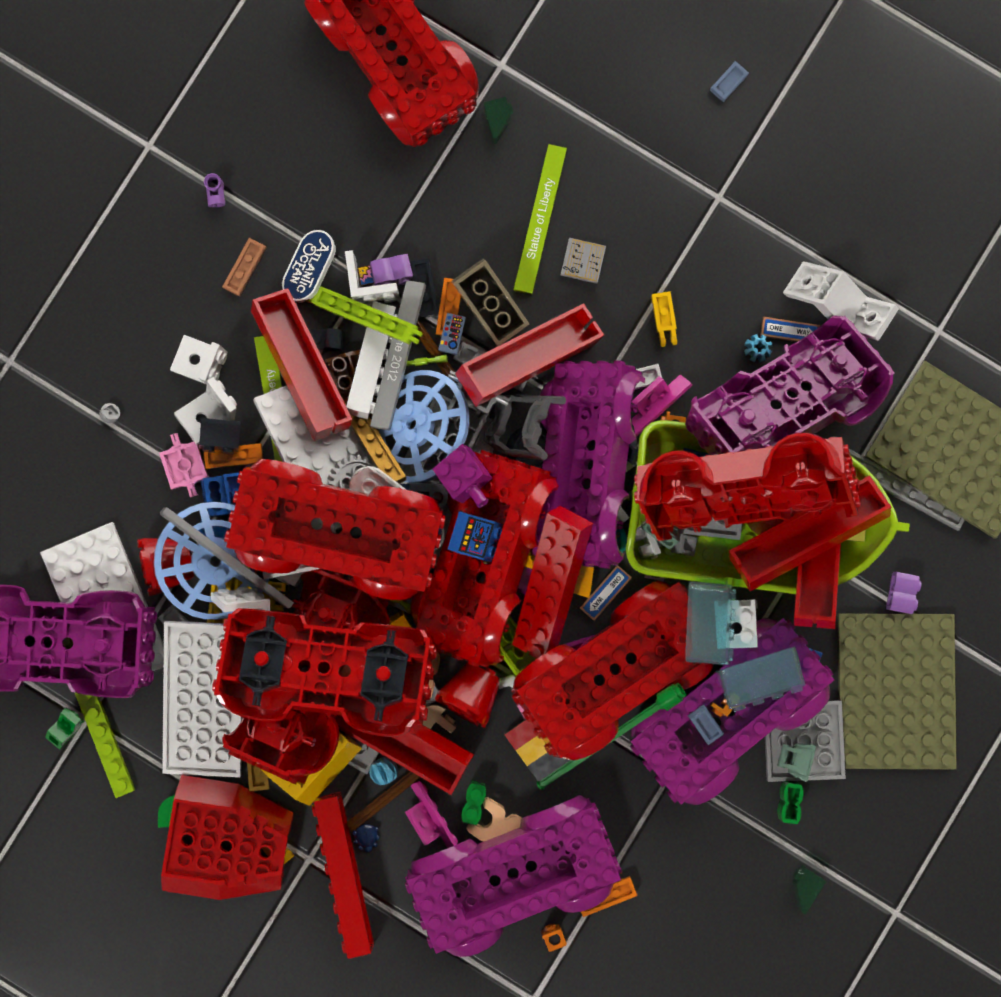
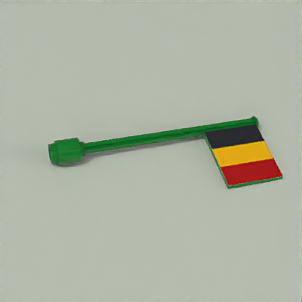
(549, 768)

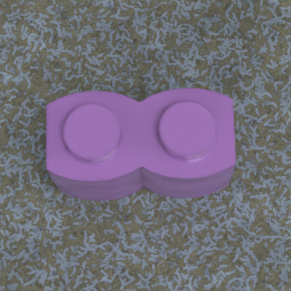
(391, 270)
(903, 593)

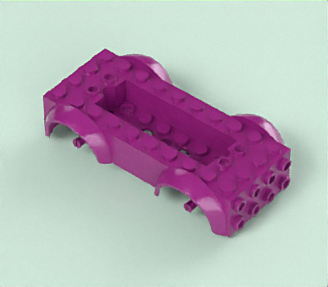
(846, 384)
(597, 410)
(109, 636)
(702, 771)
(469, 913)

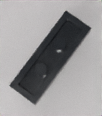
(422, 273)

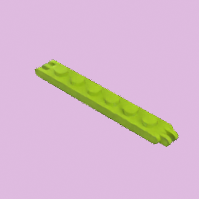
(366, 316)

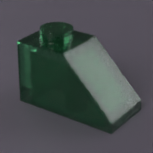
(498, 116)
(806, 887)

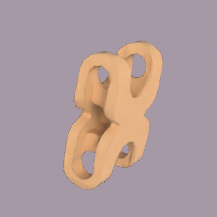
(499, 823)

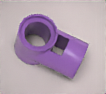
(214, 200)

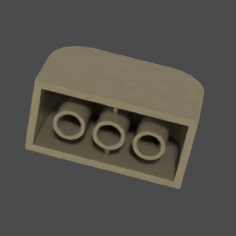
(490, 302)

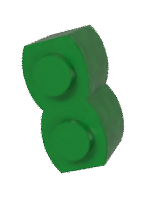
(791, 796)
(473, 806)

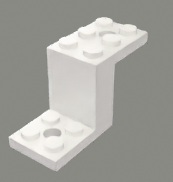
(839, 296)

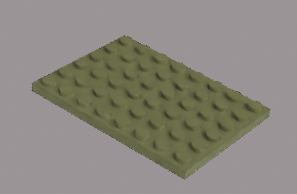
(946, 446)
(897, 690)

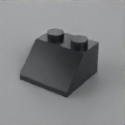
(219, 435)

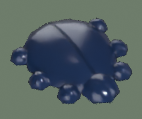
(366, 837)

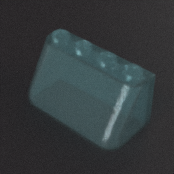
(710, 623)
(761, 679)

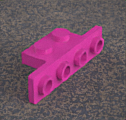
(656, 400)
(427, 819)

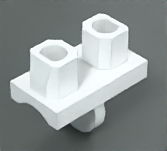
(651, 546)

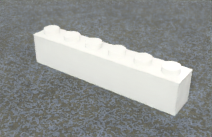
(369, 368)

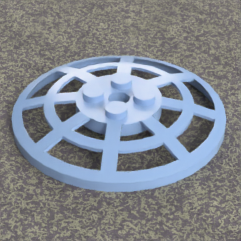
(425, 423)
(200, 561)

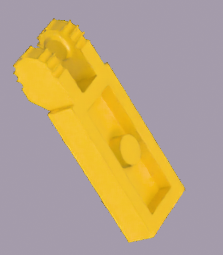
(664, 316)

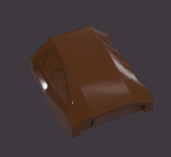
(343, 369)

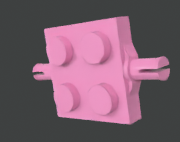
(183, 465)

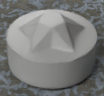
(109, 413)

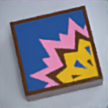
(365, 276)

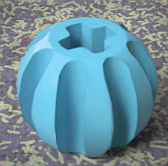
(762, 344)
(383, 771)

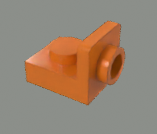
(721, 711)

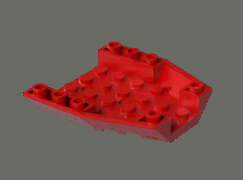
(218, 813)

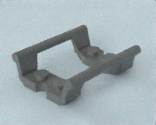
(531, 428)

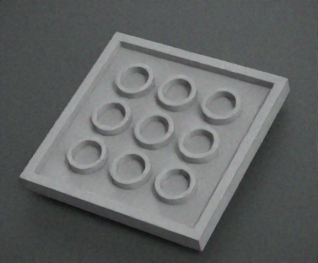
(824, 732)

